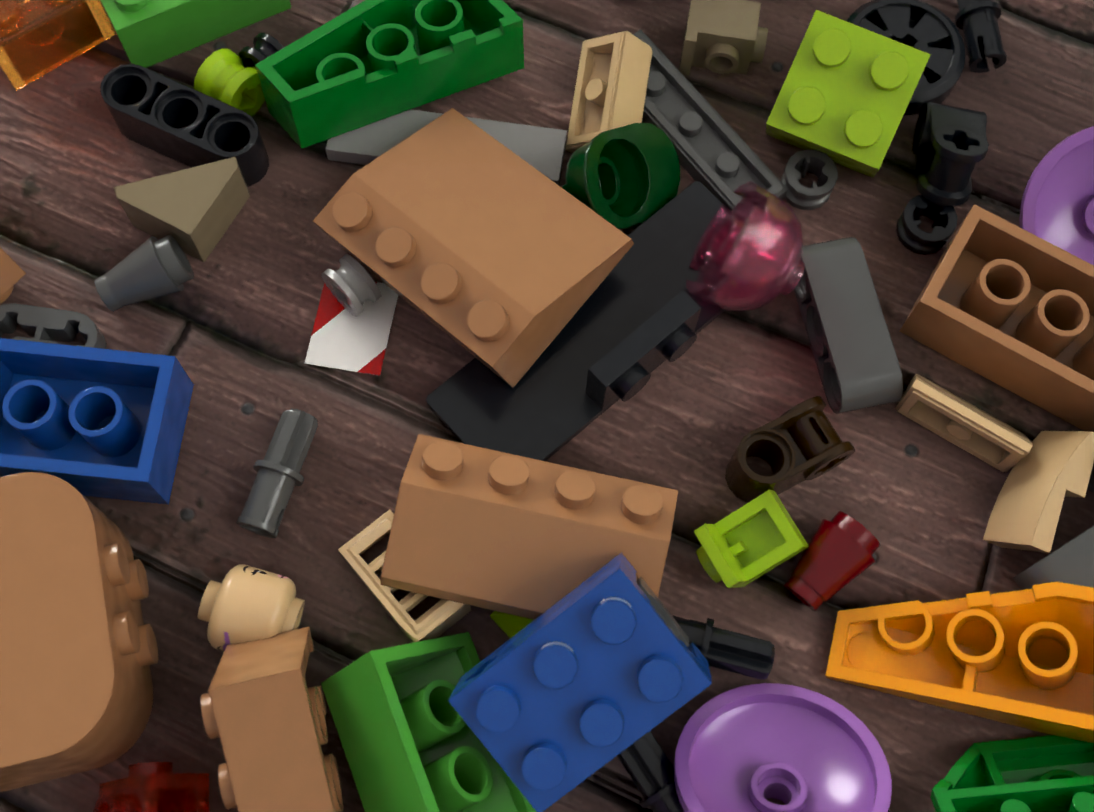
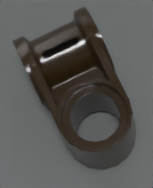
(796, 447)

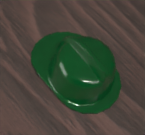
(625, 173)

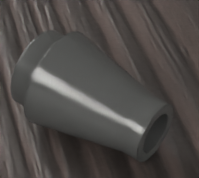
(145, 274)

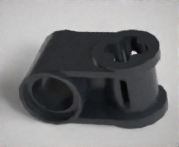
(946, 151)

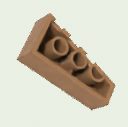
(271, 728)

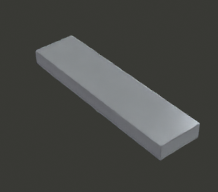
(536, 145)

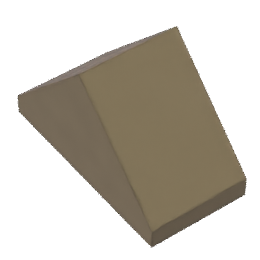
(188, 204)

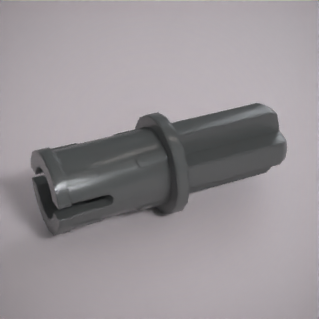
(278, 473)

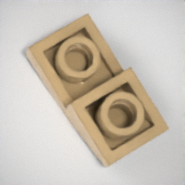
(1036, 487)

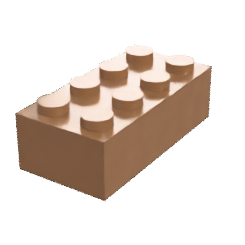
(1013, 314)

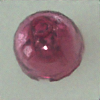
(748, 252)

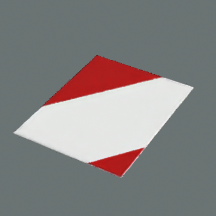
(352, 341)

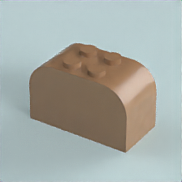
(69, 634)

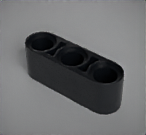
(168, 106)

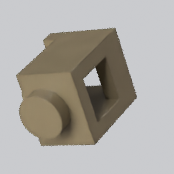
(723, 36)

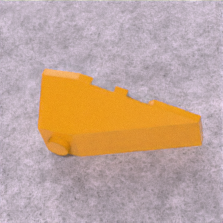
(986, 655)

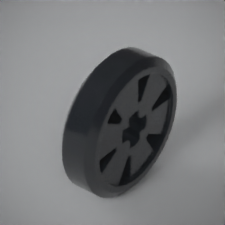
(926, 30)

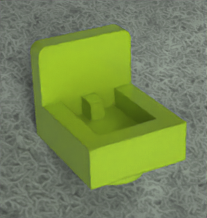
(749, 541)

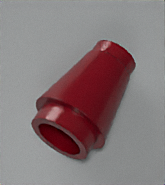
(833, 559)

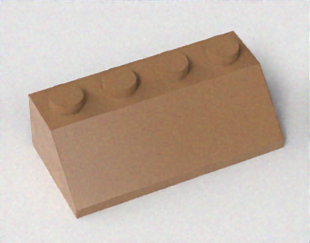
(517, 528)

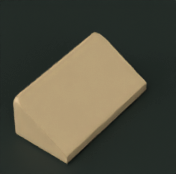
(608, 86)
(963, 424)

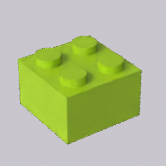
(846, 93)

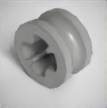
(351, 285)

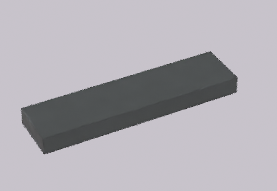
(700, 135)

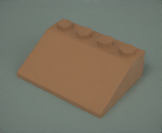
(475, 241)

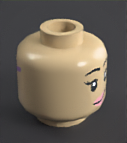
(249, 606)

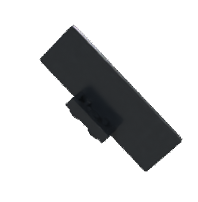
(602, 353)

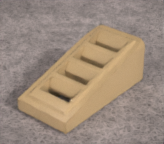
(427, 626)

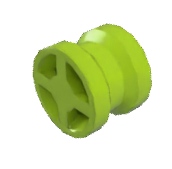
(228, 81)

